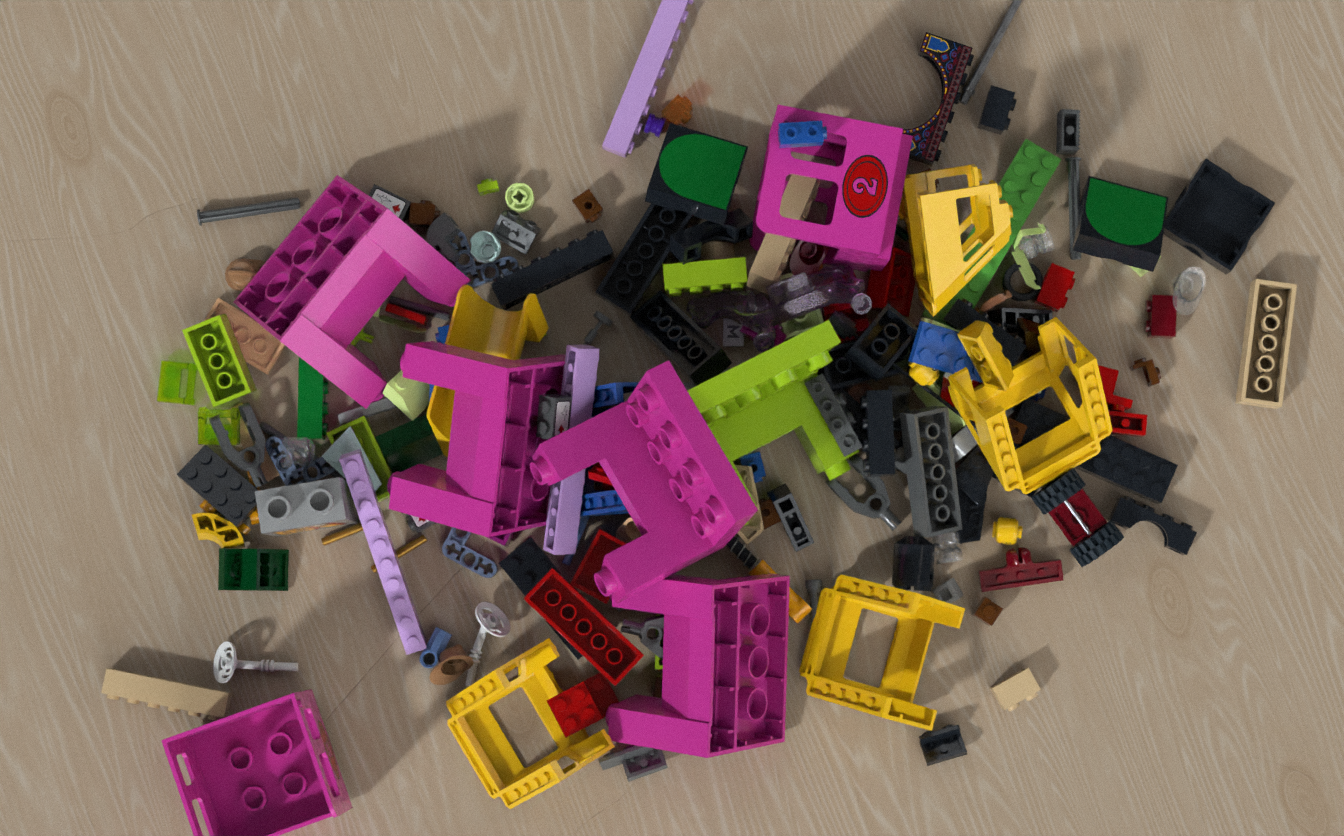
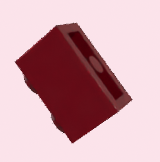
(1161, 317)

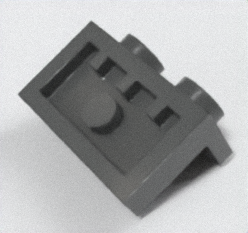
(516, 231)

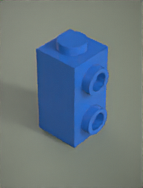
(801, 134)

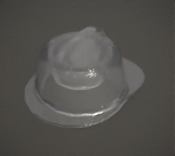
(1188, 289)

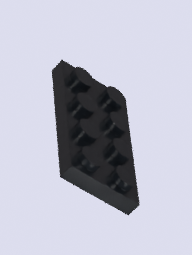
(220, 485)

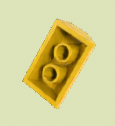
(987, 355)

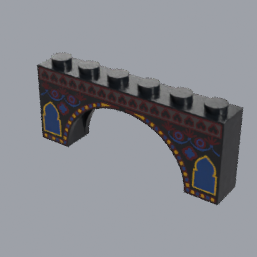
(950, 63)

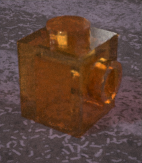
(678, 111)

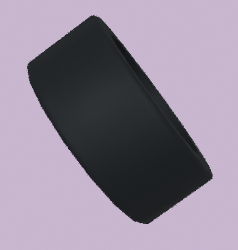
(1021, 296)

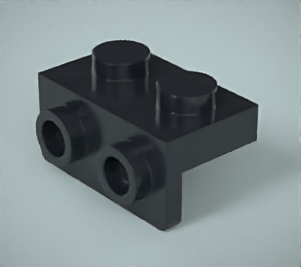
(942, 744)

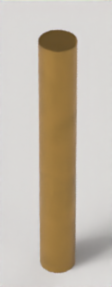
(342, 534)
(406, 549)

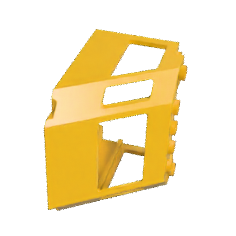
(936, 231)
(1056, 449)
(833, 636)
(489, 748)

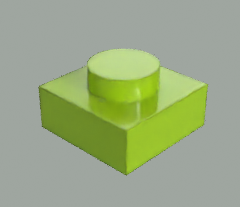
(488, 186)

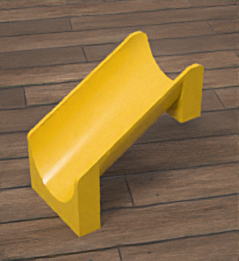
(487, 330)

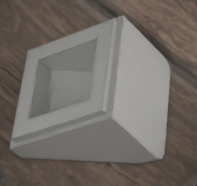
(948, 591)

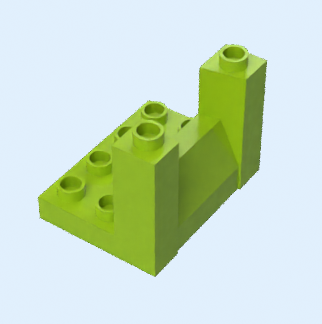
(770, 398)

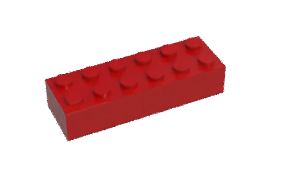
(583, 626)

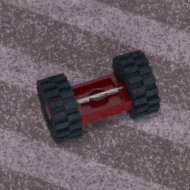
(1078, 517)

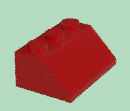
(893, 283)

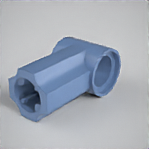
(435, 645)

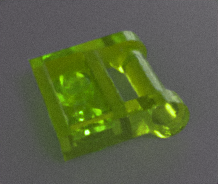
(170, 382)
(205, 431)

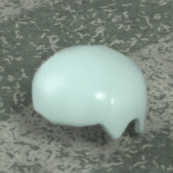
(485, 247)

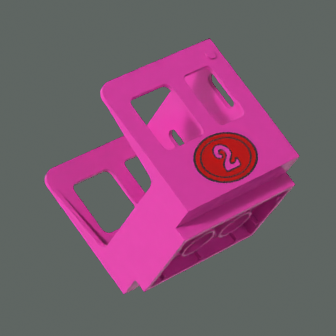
(863, 193)
(260, 770)

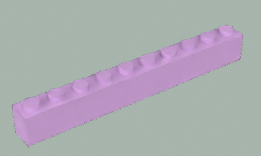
(645, 75)
(566, 495)
(383, 551)

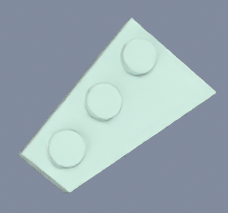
(344, 444)

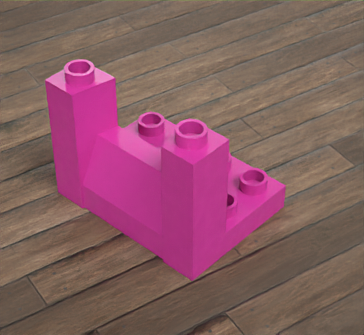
(334, 279)
(490, 443)
(664, 473)
(719, 666)

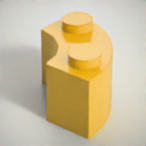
(217, 529)

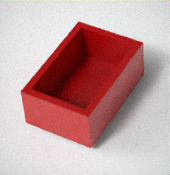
(592, 563)

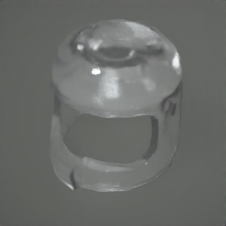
(297, 451)

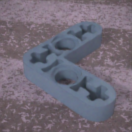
(471, 268)
(294, 471)
(460, 543)

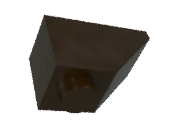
(1029, 332)

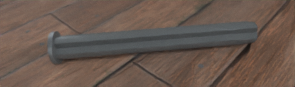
(1074, 201)
(248, 210)

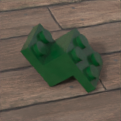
(253, 569)

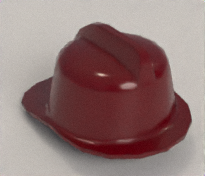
(807, 257)

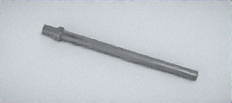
(969, 89)

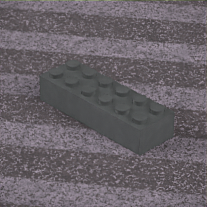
(931, 471)

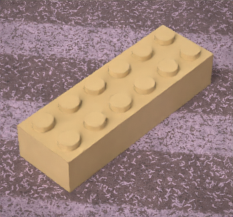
(775, 249)
(1266, 343)

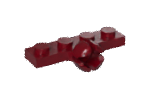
(1020, 572)

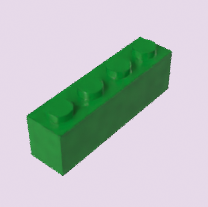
(311, 402)

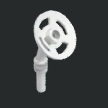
(488, 623)
(223, 661)

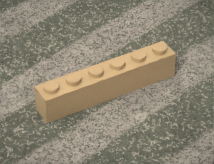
(165, 692)

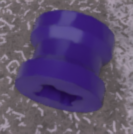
(655, 125)

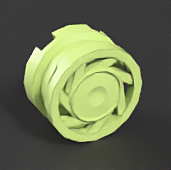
(519, 197)

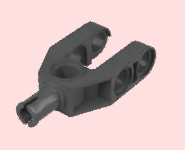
(257, 449)
(865, 509)
(641, 630)

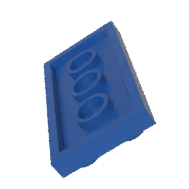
(941, 350)

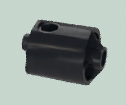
(913, 563)

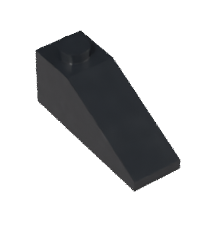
(1009, 316)
(791, 517)

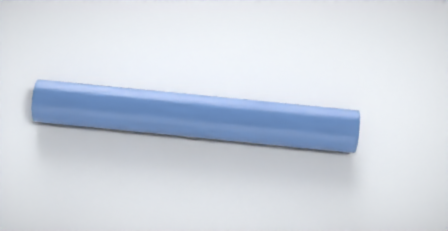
(583, 522)

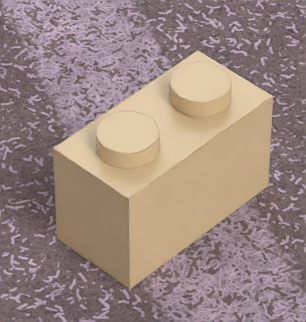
(1015, 689)

